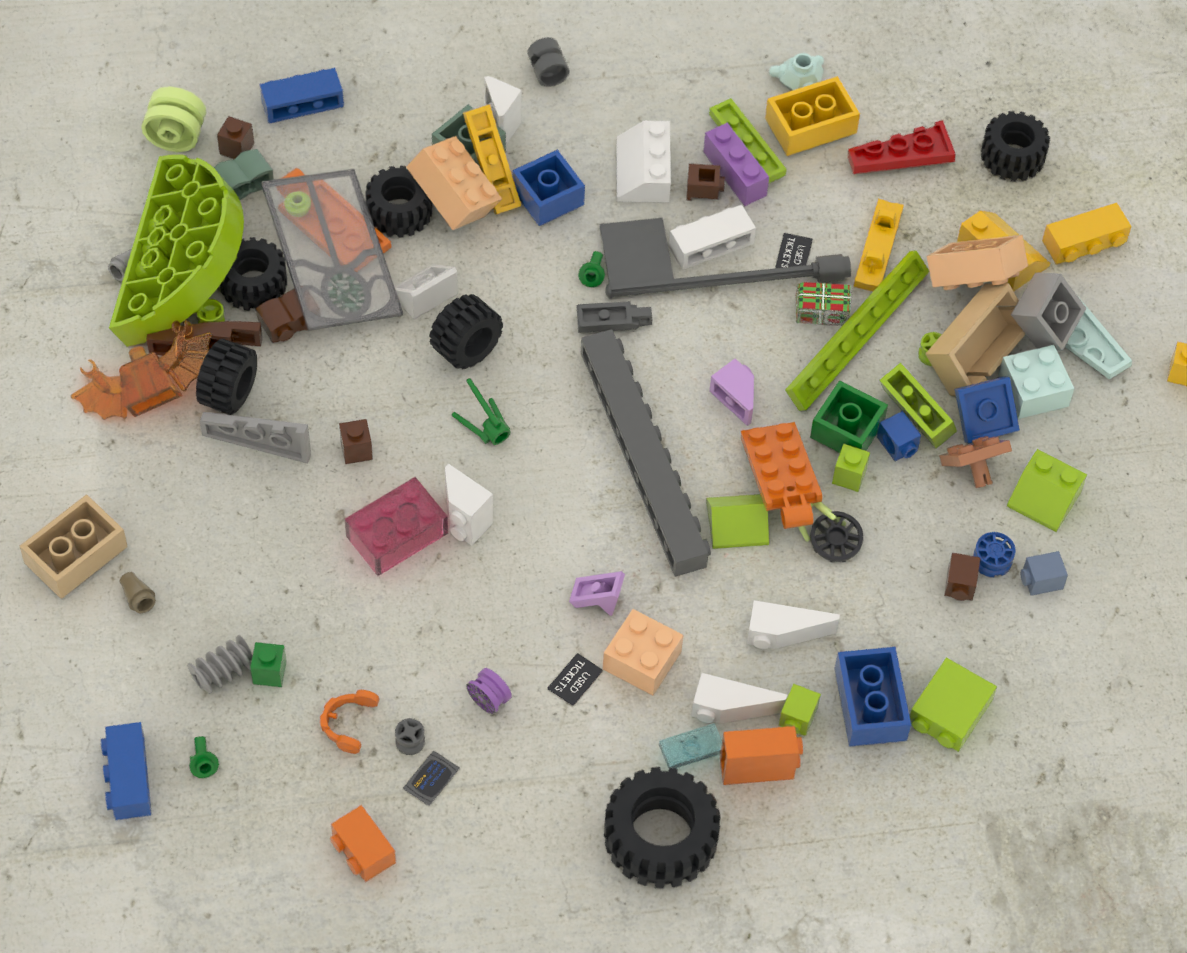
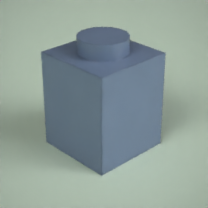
(1044, 573)

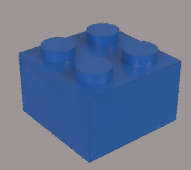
(548, 187)

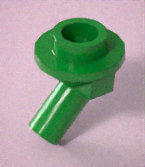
(591, 273)
(203, 763)

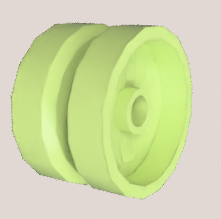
(173, 119)

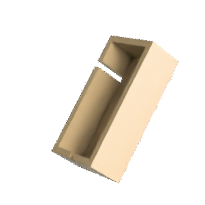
(977, 338)

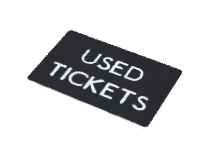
(793, 251)
(575, 679)

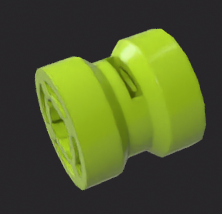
(211, 312)

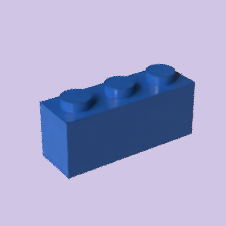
(301, 95)
(126, 771)

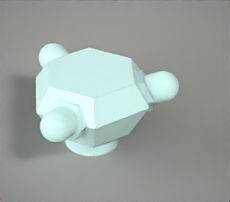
(799, 71)

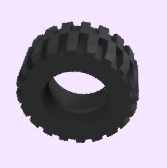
(668, 792)

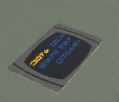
(431, 778)

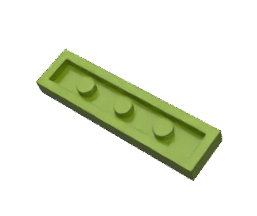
(730, 113)

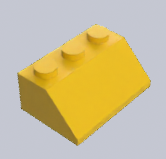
(989, 225)

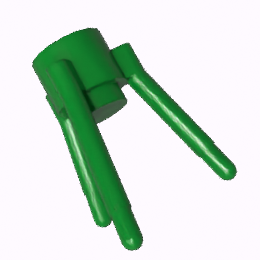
(494, 427)

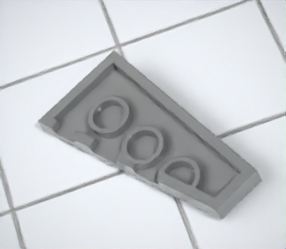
(269, 436)

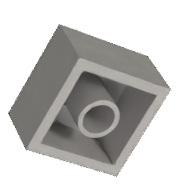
(1048, 310)

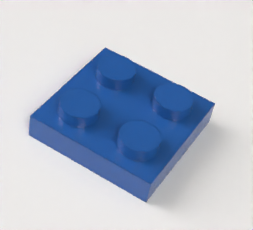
(987, 409)

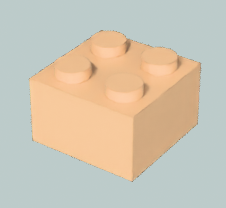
(642, 652)

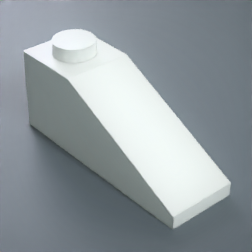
(784, 625)
(730, 701)

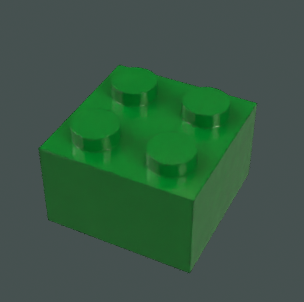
(848, 418)

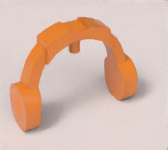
(343, 742)

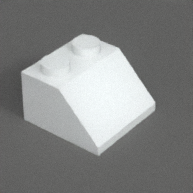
(467, 506)

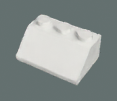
(644, 163)

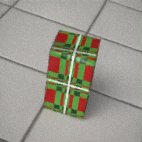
(823, 303)

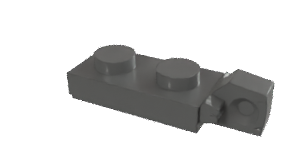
(612, 315)

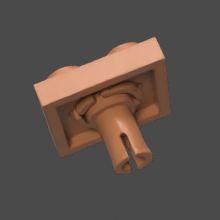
(976, 456)

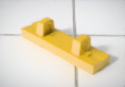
(492, 156)
(878, 245)

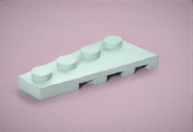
(1097, 347)

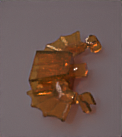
(146, 379)

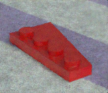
(915, 149)

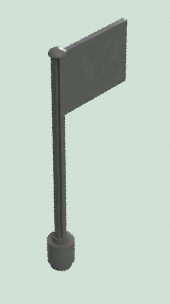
(641, 263)

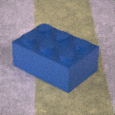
(872, 696)

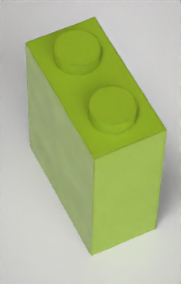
(952, 704)

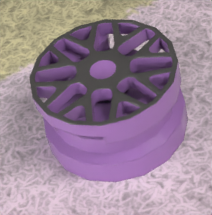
(489, 690)

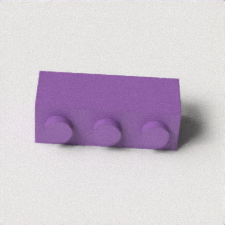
(736, 164)

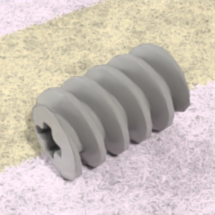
(221, 664)

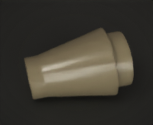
(138, 594)

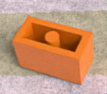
(362, 843)

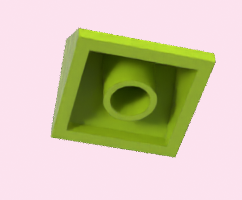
(737, 521)

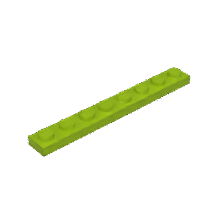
(857, 331)

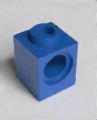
(899, 436)

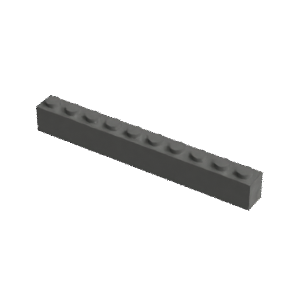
(644, 453)

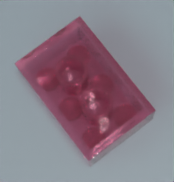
(396, 526)

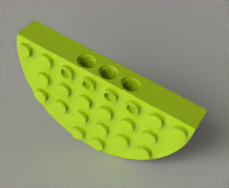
(180, 248)

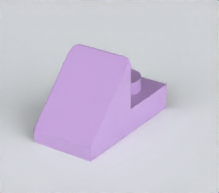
(597, 590)

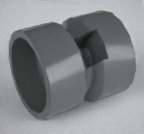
(548, 61)

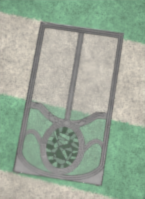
(331, 249)

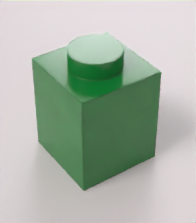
(268, 664)

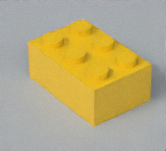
(812, 115)

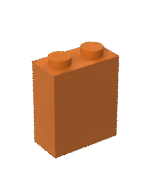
(760, 755)

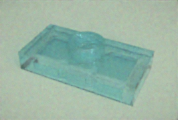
(691, 746)

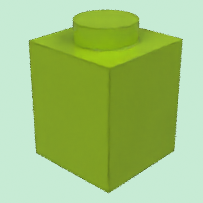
(850, 467)
(799, 709)

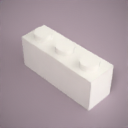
(712, 237)

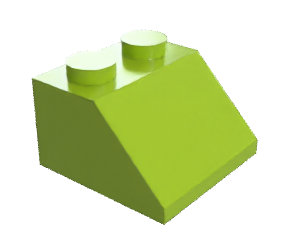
(1047, 490)

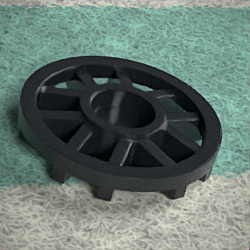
(836, 537)

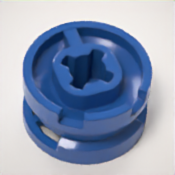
(994, 554)

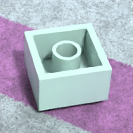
(1037, 381)

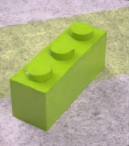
(918, 405)

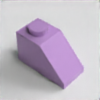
(735, 389)

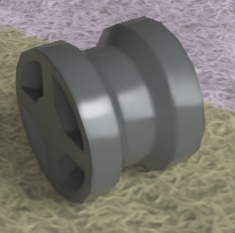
(413, 730)

